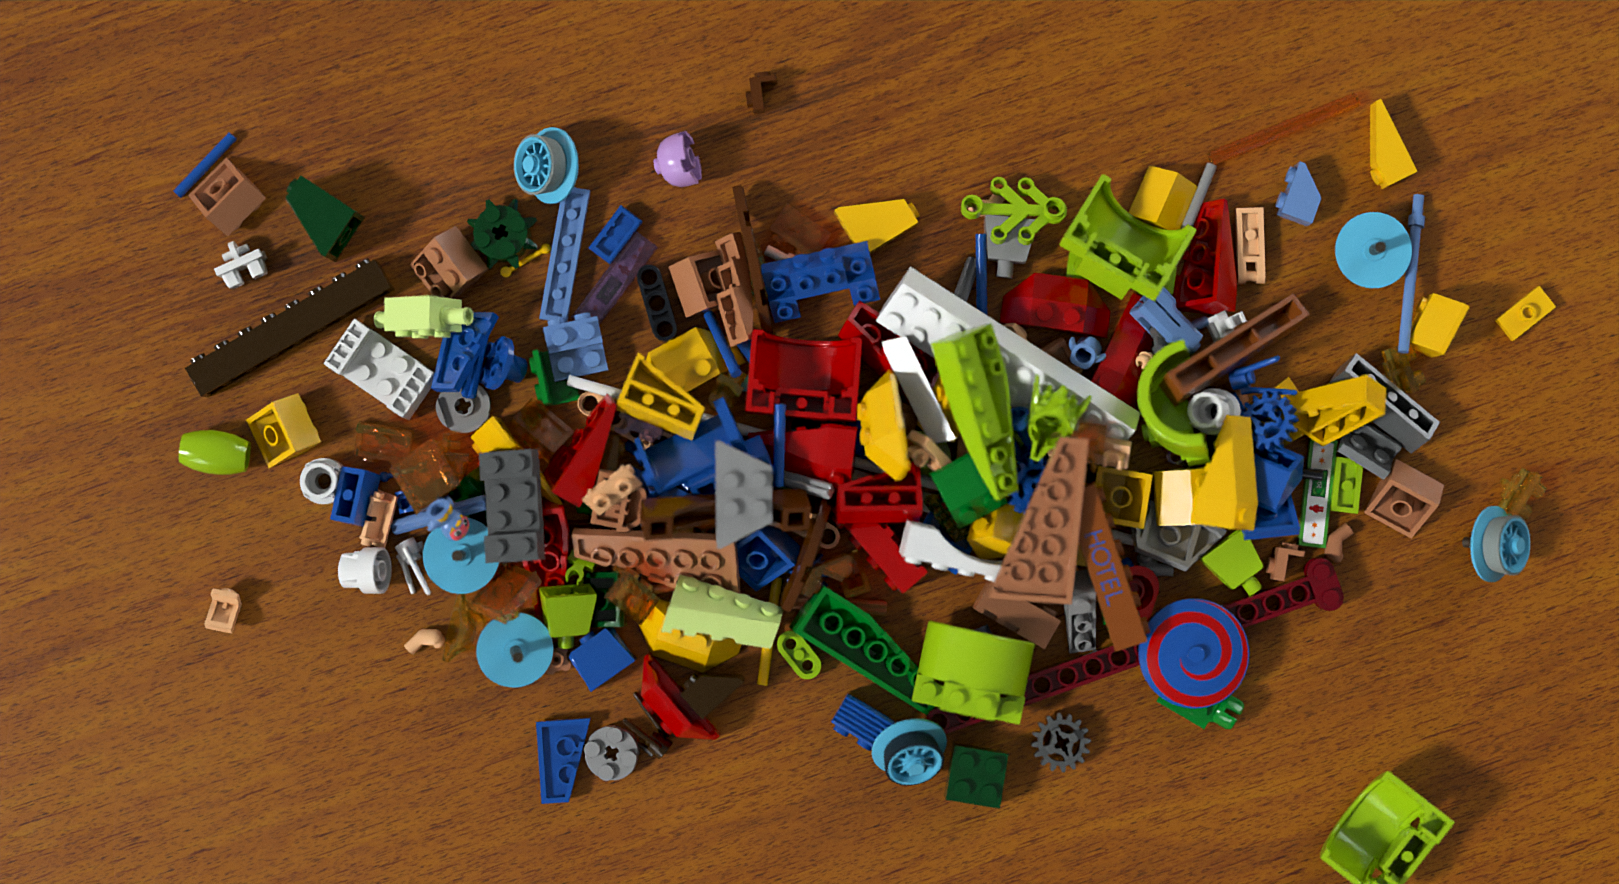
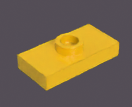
(1525, 313)

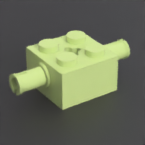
(423, 316)

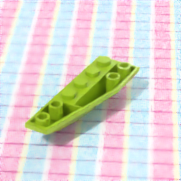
(980, 403)

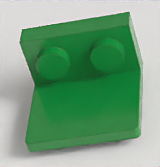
(548, 390)

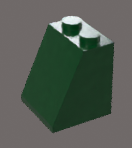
(323, 217)

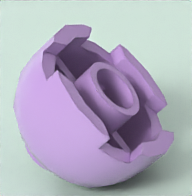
(677, 161)

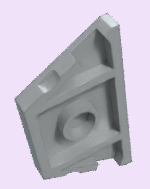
(741, 494)
(1174, 544)

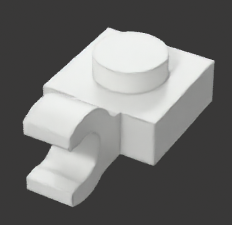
(1222, 325)

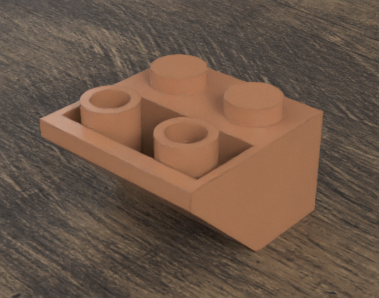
(448, 265)

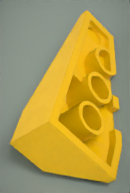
(496, 437)
(1229, 486)

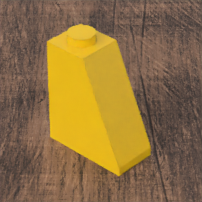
(877, 222)

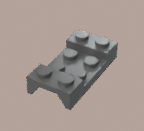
(513, 505)

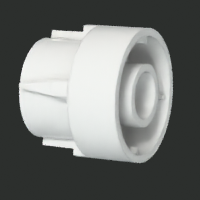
(1200, 409)
(310, 476)
(366, 570)

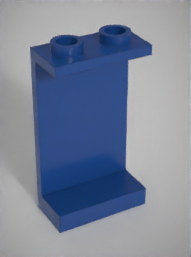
(682, 459)

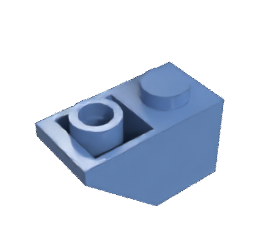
(1300, 197)

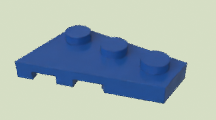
(461, 351)
(559, 756)

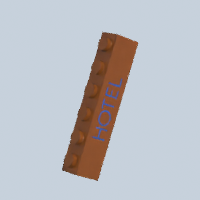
(1233, 350)
(1108, 573)

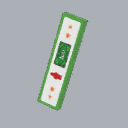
(1317, 495)

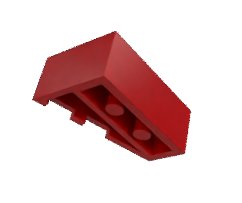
(881, 498)

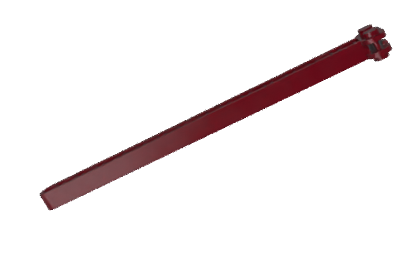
(1319, 587)

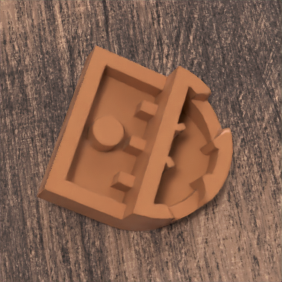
(623, 514)

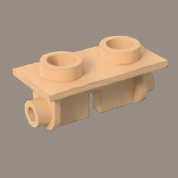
(613, 490)
(382, 510)

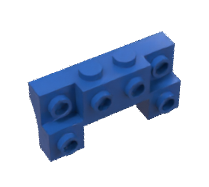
(819, 274)

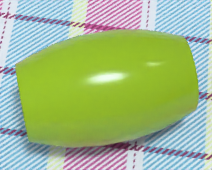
(214, 452)

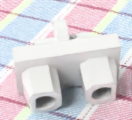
(253, 261)

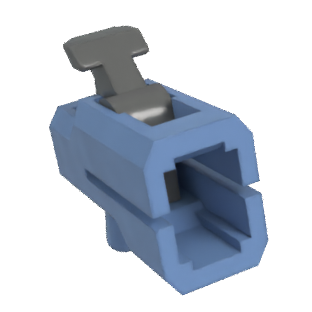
(1167, 323)

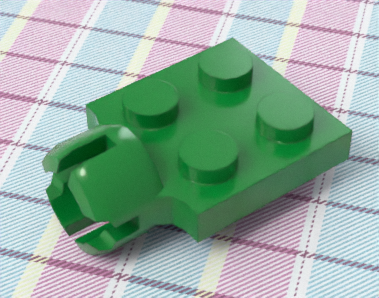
(1214, 713)

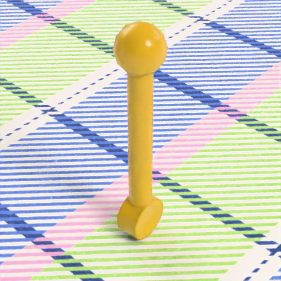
(544, 249)

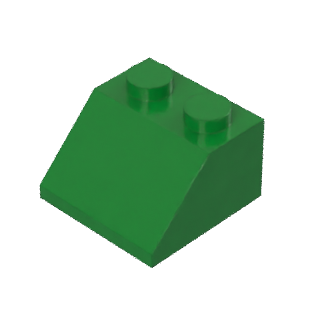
(965, 491)

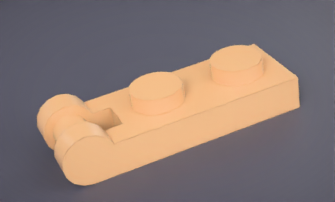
(1250, 244)

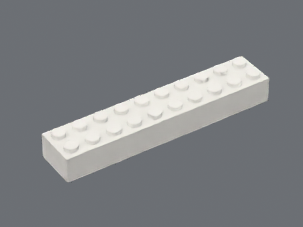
(930, 312)

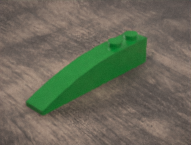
(858, 642)

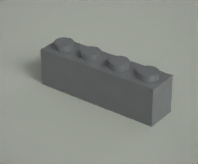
(1403, 417)

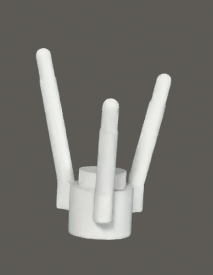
(408, 554)

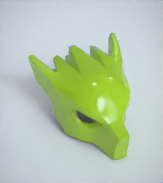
(1051, 416)

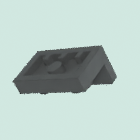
(1370, 449)

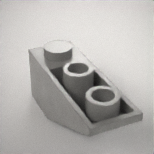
(1081, 614)

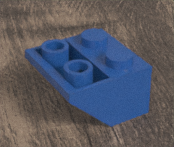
(1276, 476)

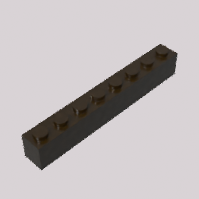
(289, 328)

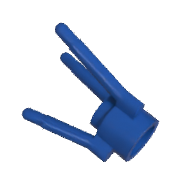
(1244, 376)

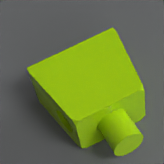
(1234, 562)
(567, 611)

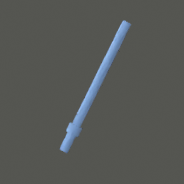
(1415, 223)

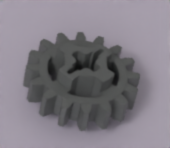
(1072, 737)

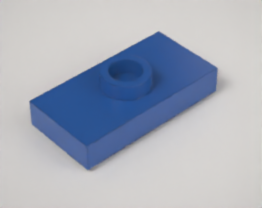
(615, 234)

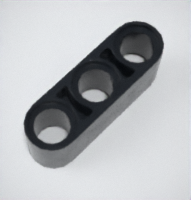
(649, 292)

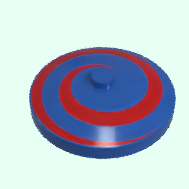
(1194, 653)

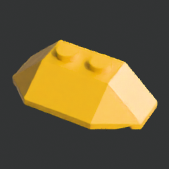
(692, 359)
(883, 427)
(692, 652)

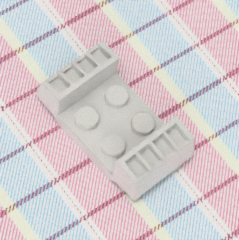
(381, 369)

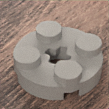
(457, 420)
(615, 737)

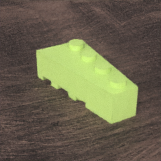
(721, 613)

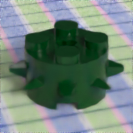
(507, 248)

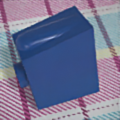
(601, 657)

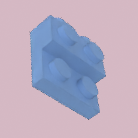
(575, 347)

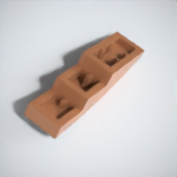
(736, 295)

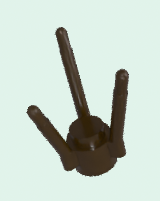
(656, 743)

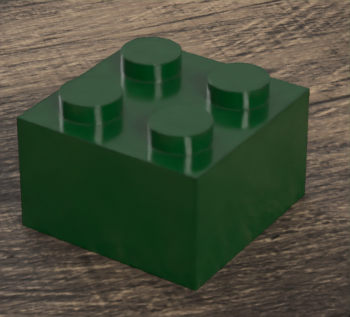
(976, 775)

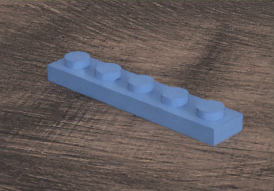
(565, 255)

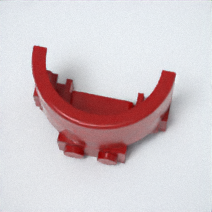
(804, 378)

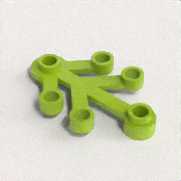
(1017, 209)

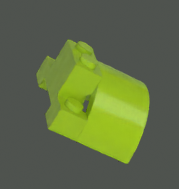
(1120, 249)
(1168, 424)
(974, 672)
(1379, 833)

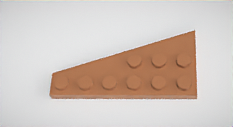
(1046, 542)
(662, 560)

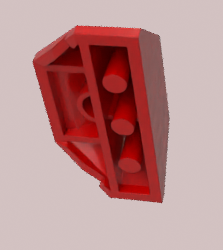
(1056, 305)
(663, 697)

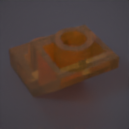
(834, 567)

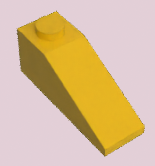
(1388, 153)

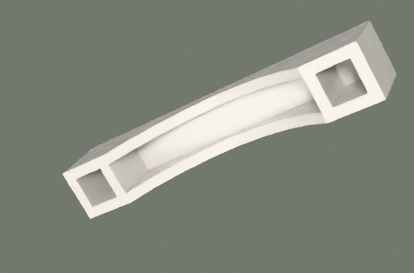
(926, 544)

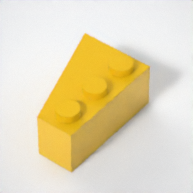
(659, 401)
(1338, 408)

